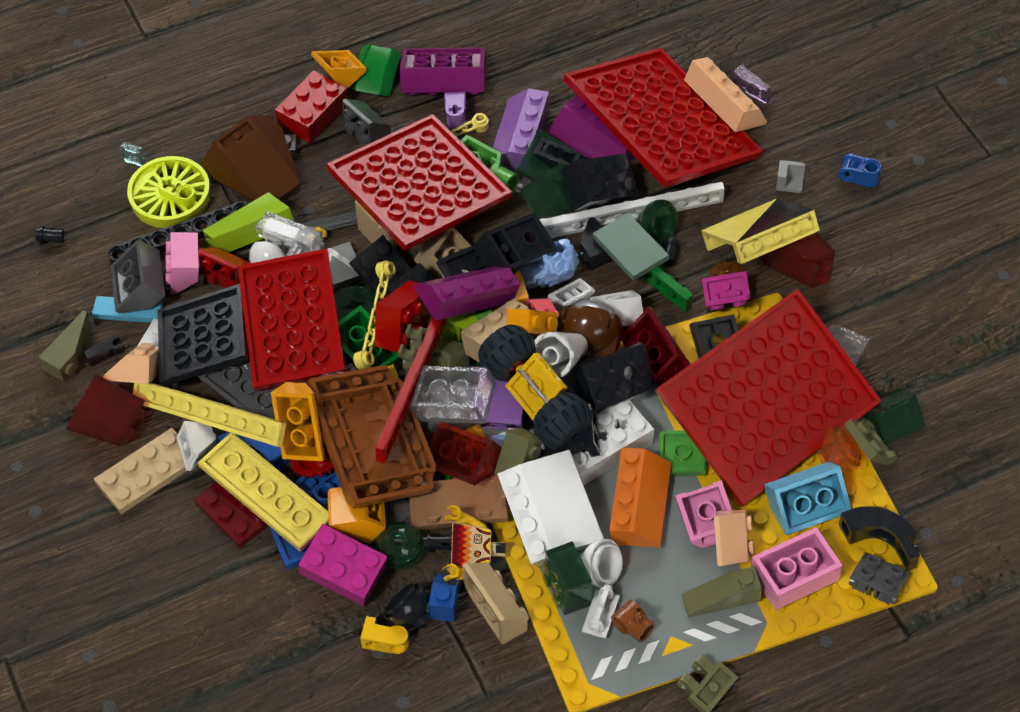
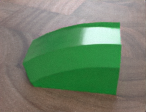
(381, 71)

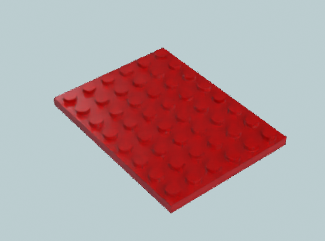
(661, 117)
(767, 396)

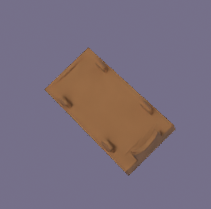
(483, 502)

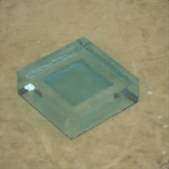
(132, 154)

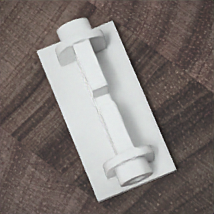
(600, 612)

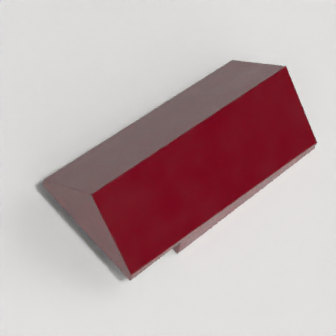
(662, 350)

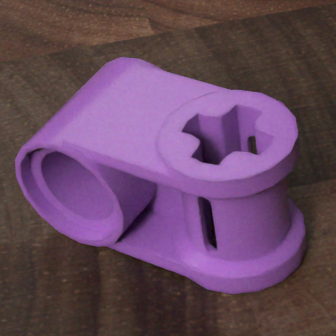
(455, 108)

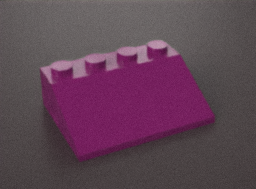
(442, 70)

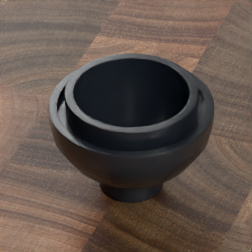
(408, 607)

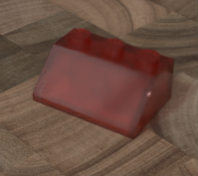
(463, 454)

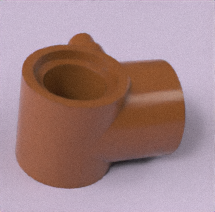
(633, 621)

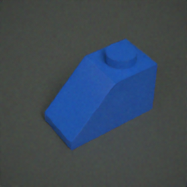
(444, 598)

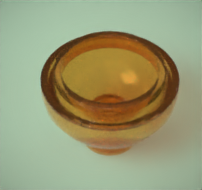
(839, 448)

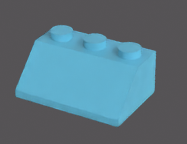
(808, 497)

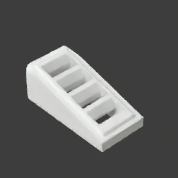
(559, 295)

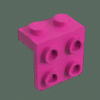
(726, 289)

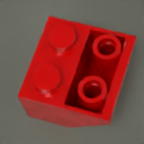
(220, 266)

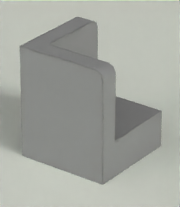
(790, 176)

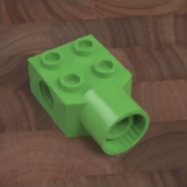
(492, 160)

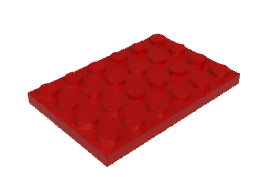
(290, 319)

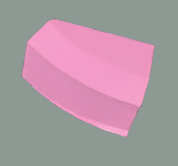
(698, 512)

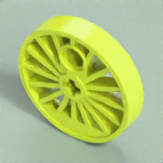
(169, 190)

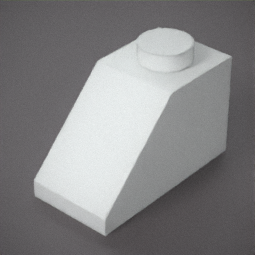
(194, 442)

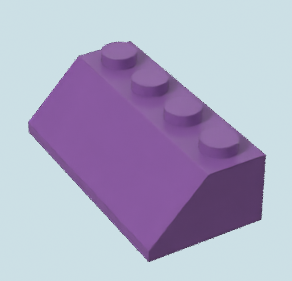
(519, 123)

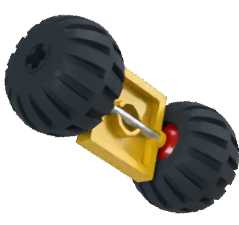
(534, 384)

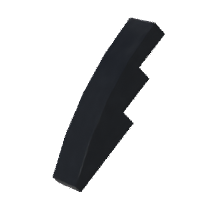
(554, 153)

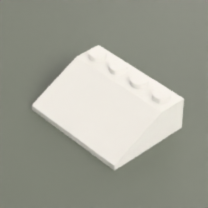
(550, 505)

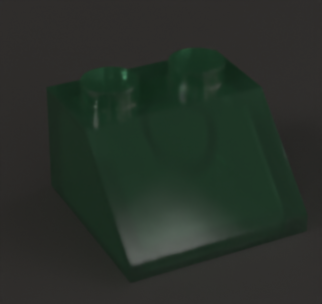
(548, 194)

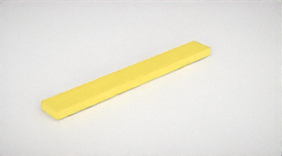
(211, 413)

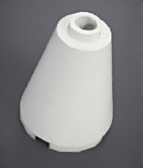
(561, 350)

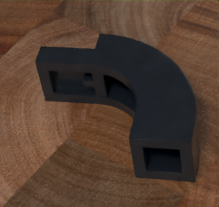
(881, 524)

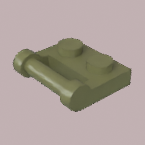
(870, 441)

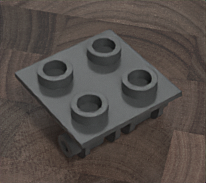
(879, 575)

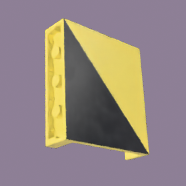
(762, 229)

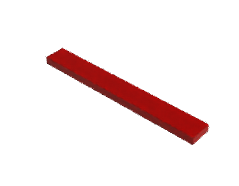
(408, 389)

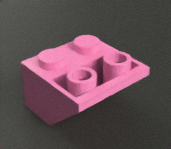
(181, 261)

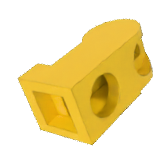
(384, 638)

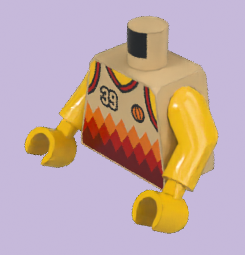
(469, 543)

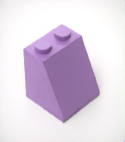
(504, 410)

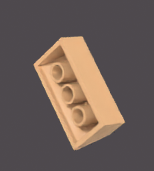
(723, 95)

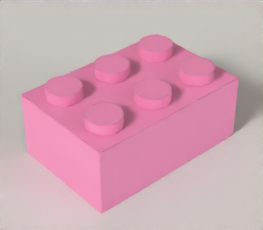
(796, 568)

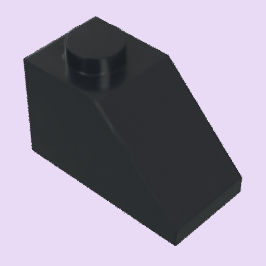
(590, 251)

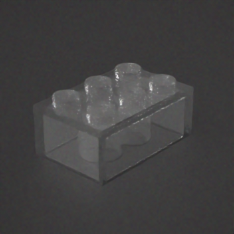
(453, 394)

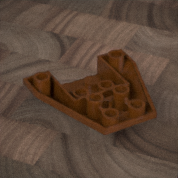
(253, 159)

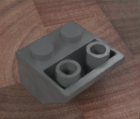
(363, 122)

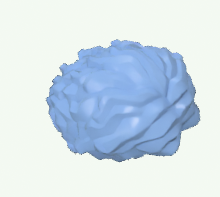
(552, 268)

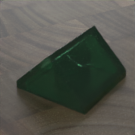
(896, 416)

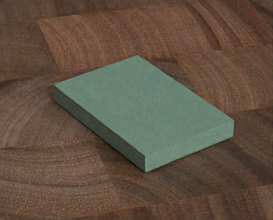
(630, 246)

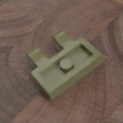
(416, 338)
(712, 687)

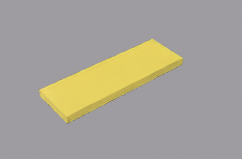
(265, 491)

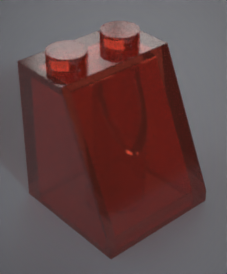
(804, 260)
(106, 412)

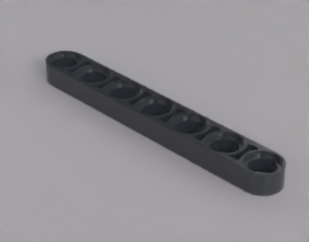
(188, 226)

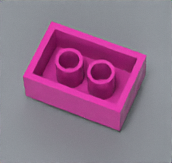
(343, 565)

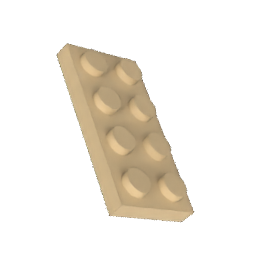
(142, 472)

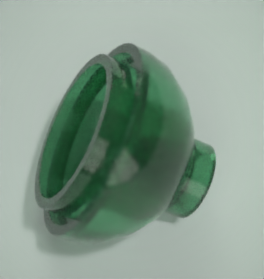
(659, 220)
(408, 552)

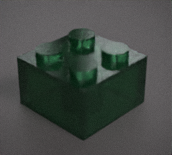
(567, 578)

